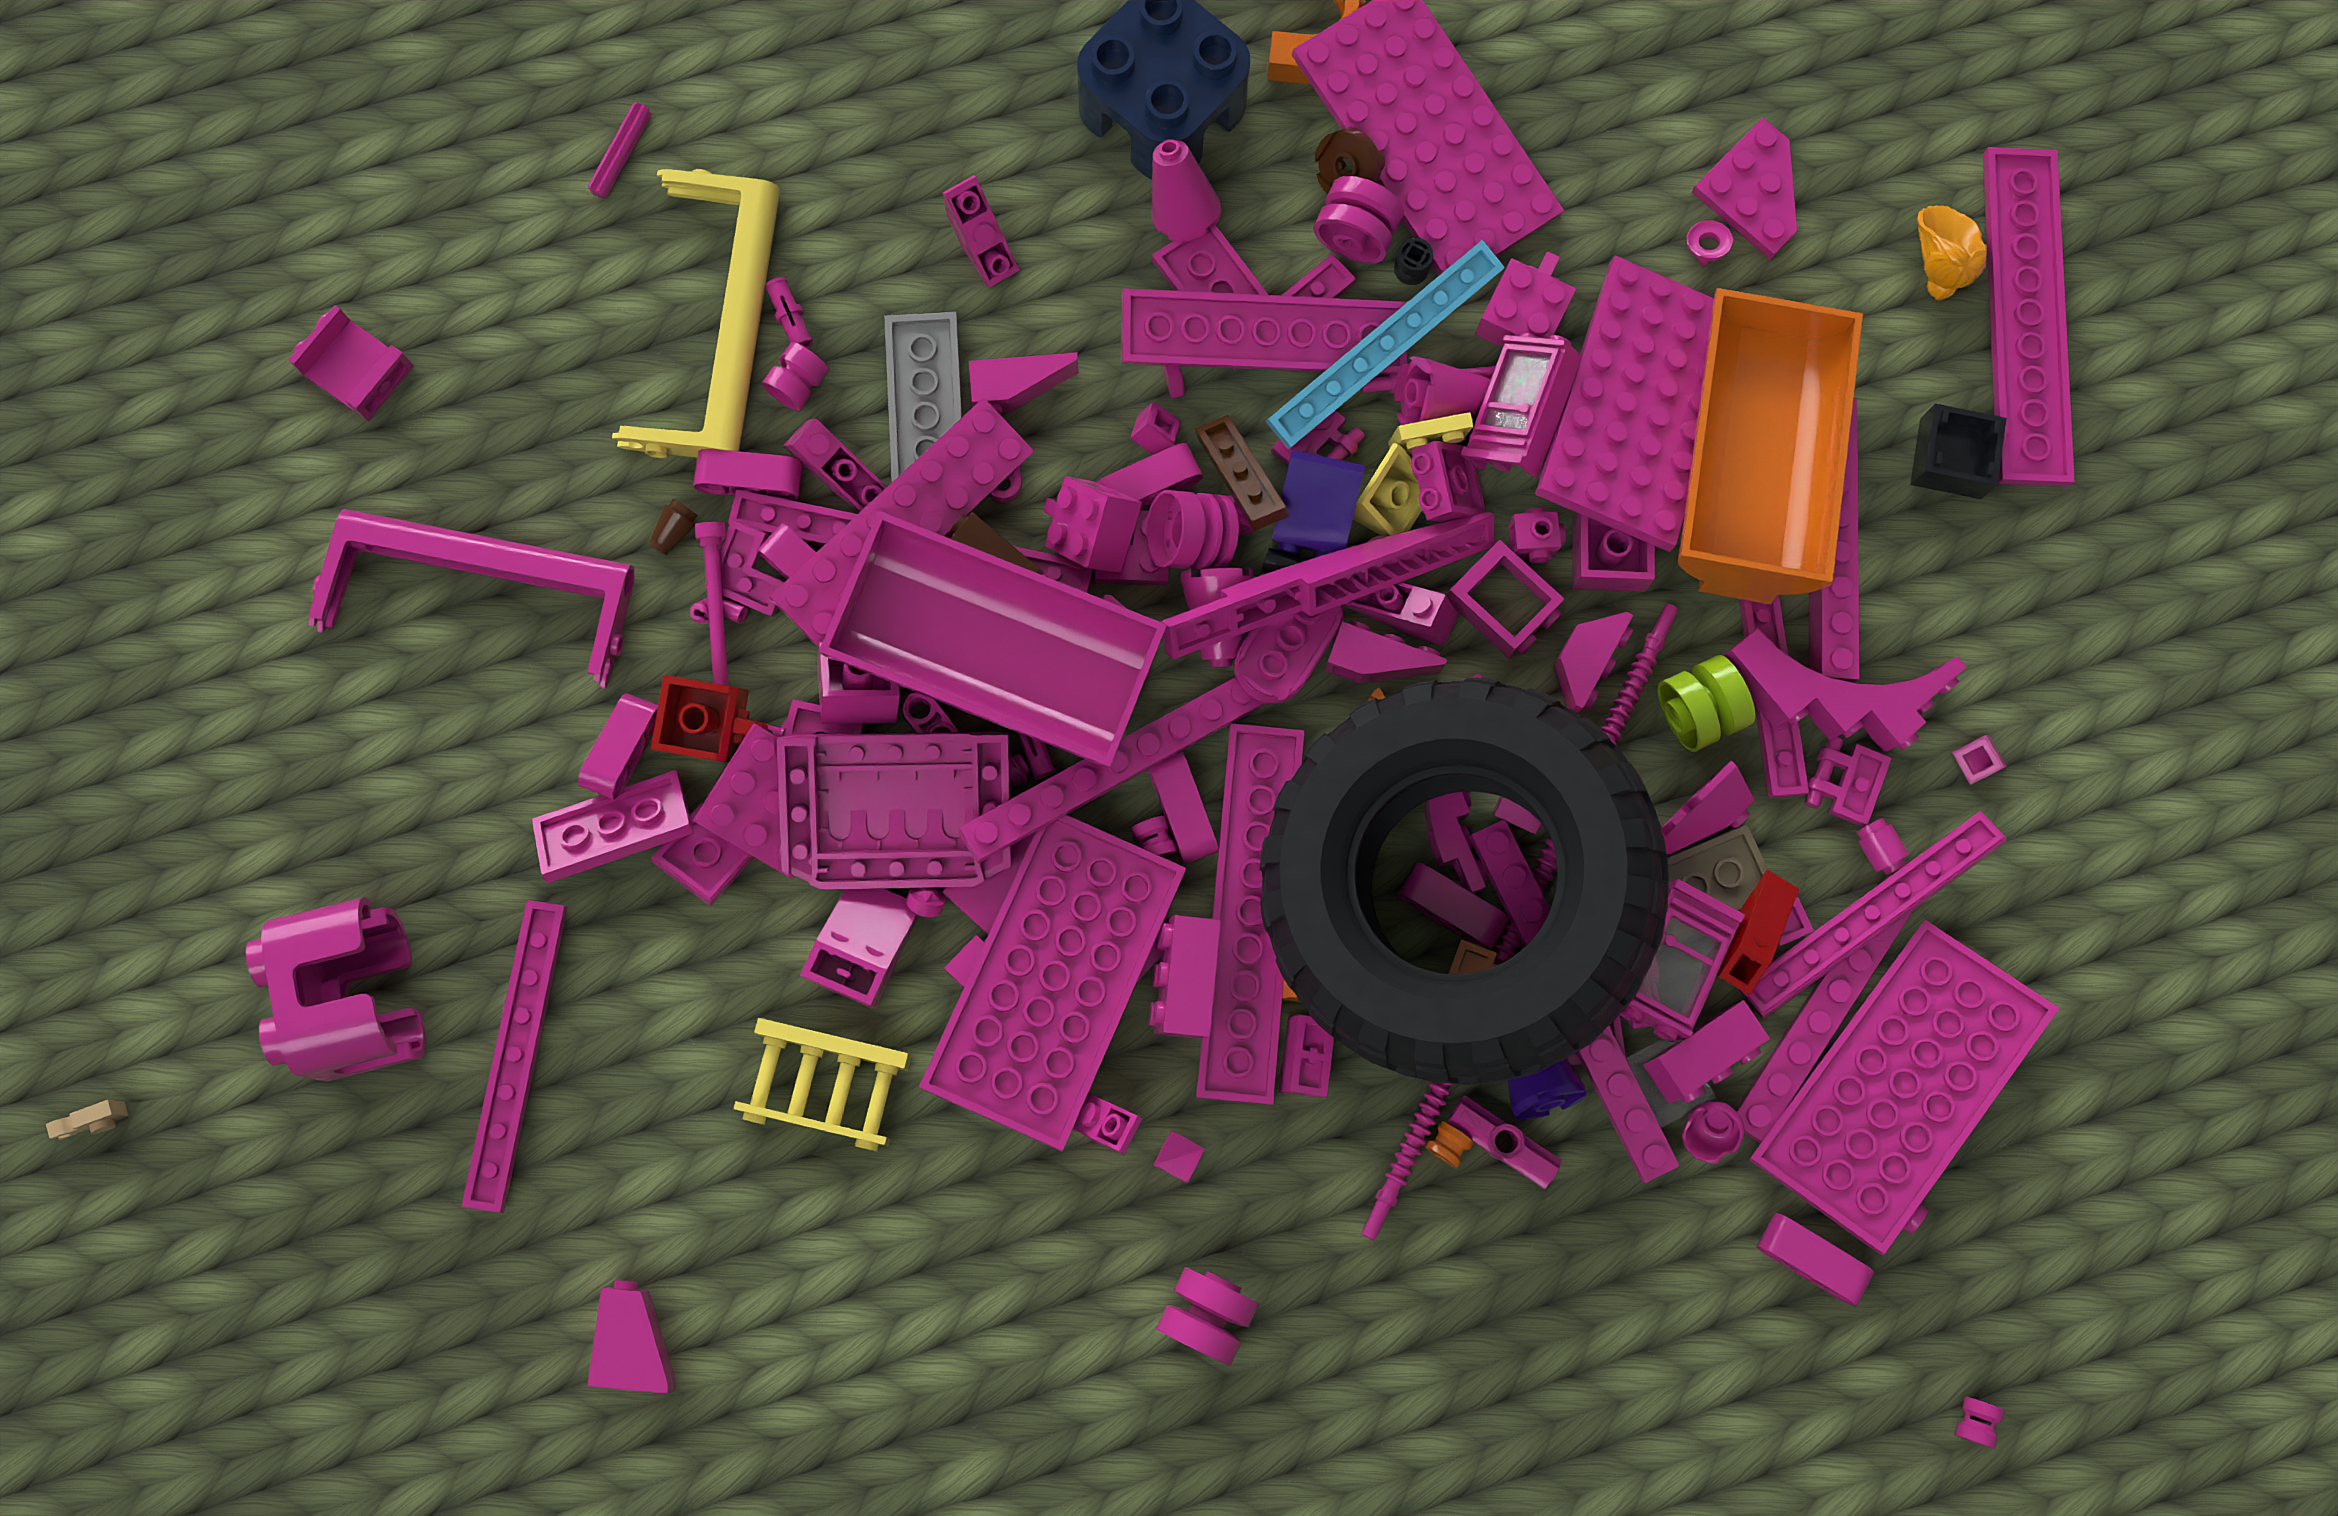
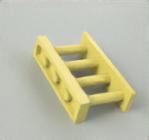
(813, 1045)

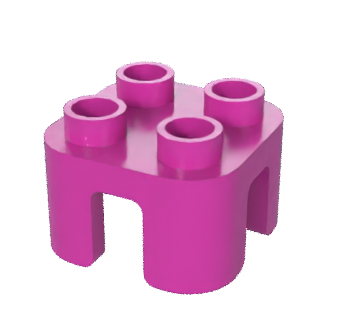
(308, 971)

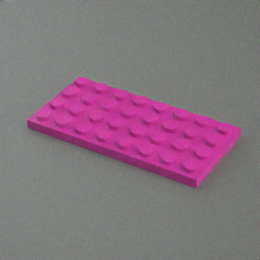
(1431, 120)
(1633, 407)
(1053, 980)
(1903, 1086)

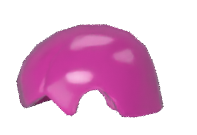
(1712, 1131)

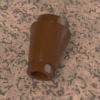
(672, 526)

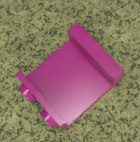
(350, 363)

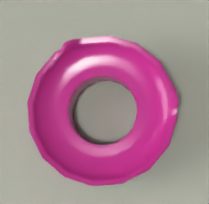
(1713, 230)

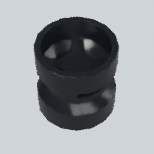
(1409, 268)

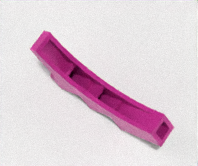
(1791, 691)

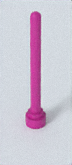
(711, 538)

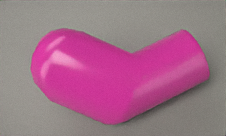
(731, 610)

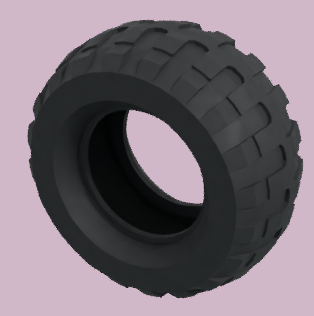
(1439, 743)

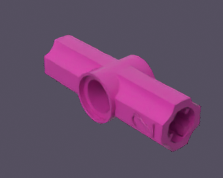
(1525, 1155)

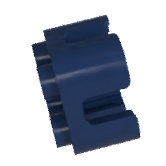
(1162, 76)

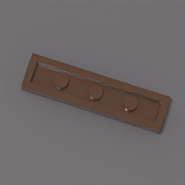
(1241, 473)

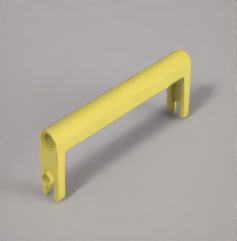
(739, 319)

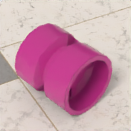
(797, 373)

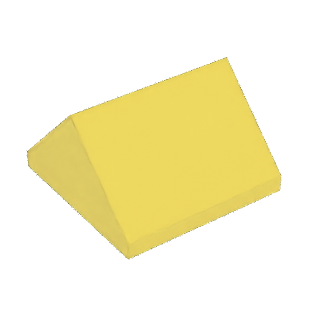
(1391, 497)

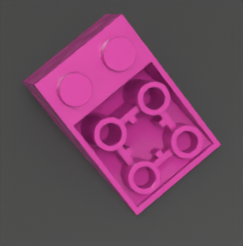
(860, 944)

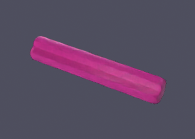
(619, 150)

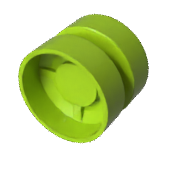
(1706, 703)

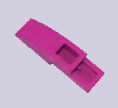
(1451, 842)

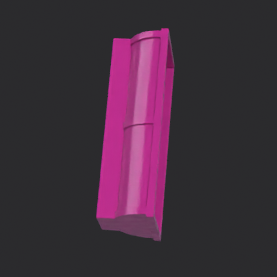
(993, 639)

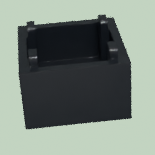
(1958, 451)

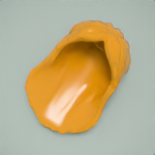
(1950, 250)

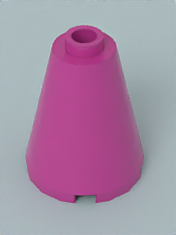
(1181, 193)
(1437, 391)
(1206, 588)

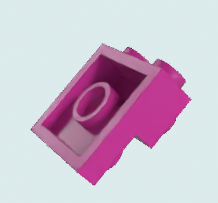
(1446, 482)

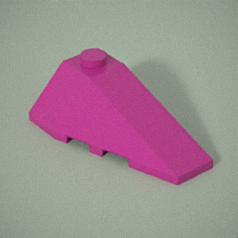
(1709, 811)

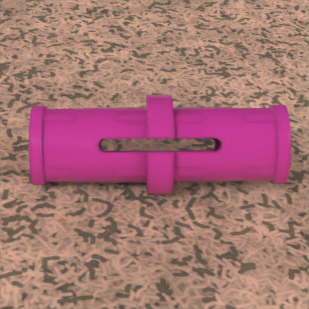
(780, 294)

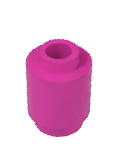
(1882, 846)

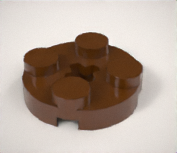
(1352, 145)

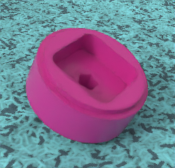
(926, 901)

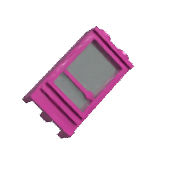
(1523, 403)
(1686, 962)

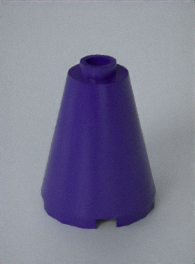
(1538, 1093)

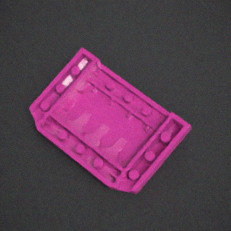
(888, 807)

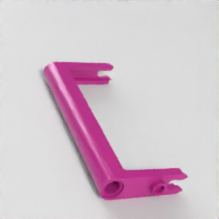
(479, 555)

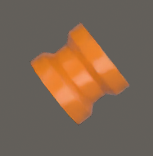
(1449, 1144)

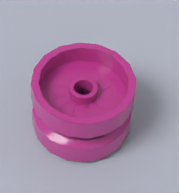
(1358, 219)

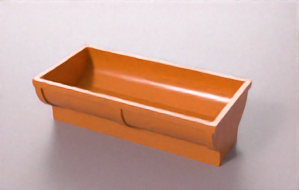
(1770, 447)

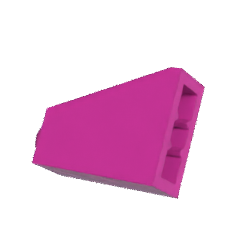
(629, 1343)

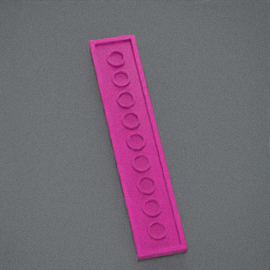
(2028, 315)
(1246, 1012)

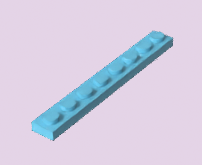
(1384, 344)

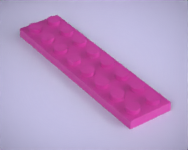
(1246, 329)
(929, 493)

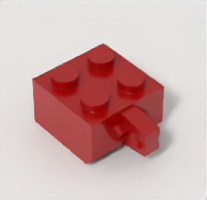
(701, 719)

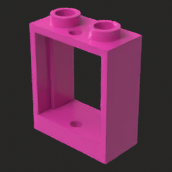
(1484, 621)

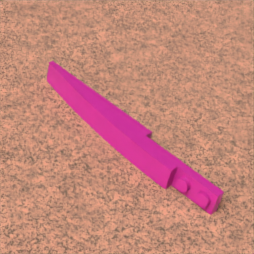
(1327, 581)

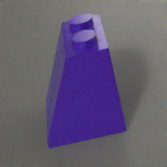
(1319, 503)

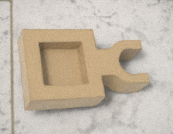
(95, 1118)

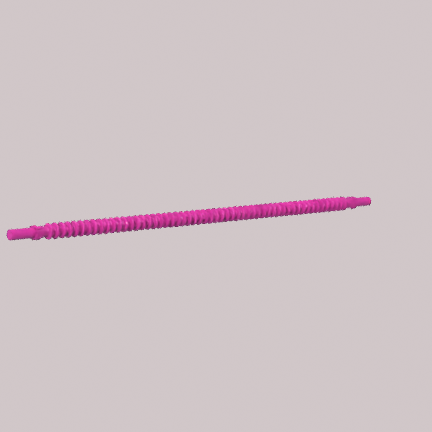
(1388, 1194)

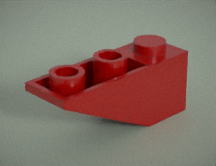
(1759, 932)

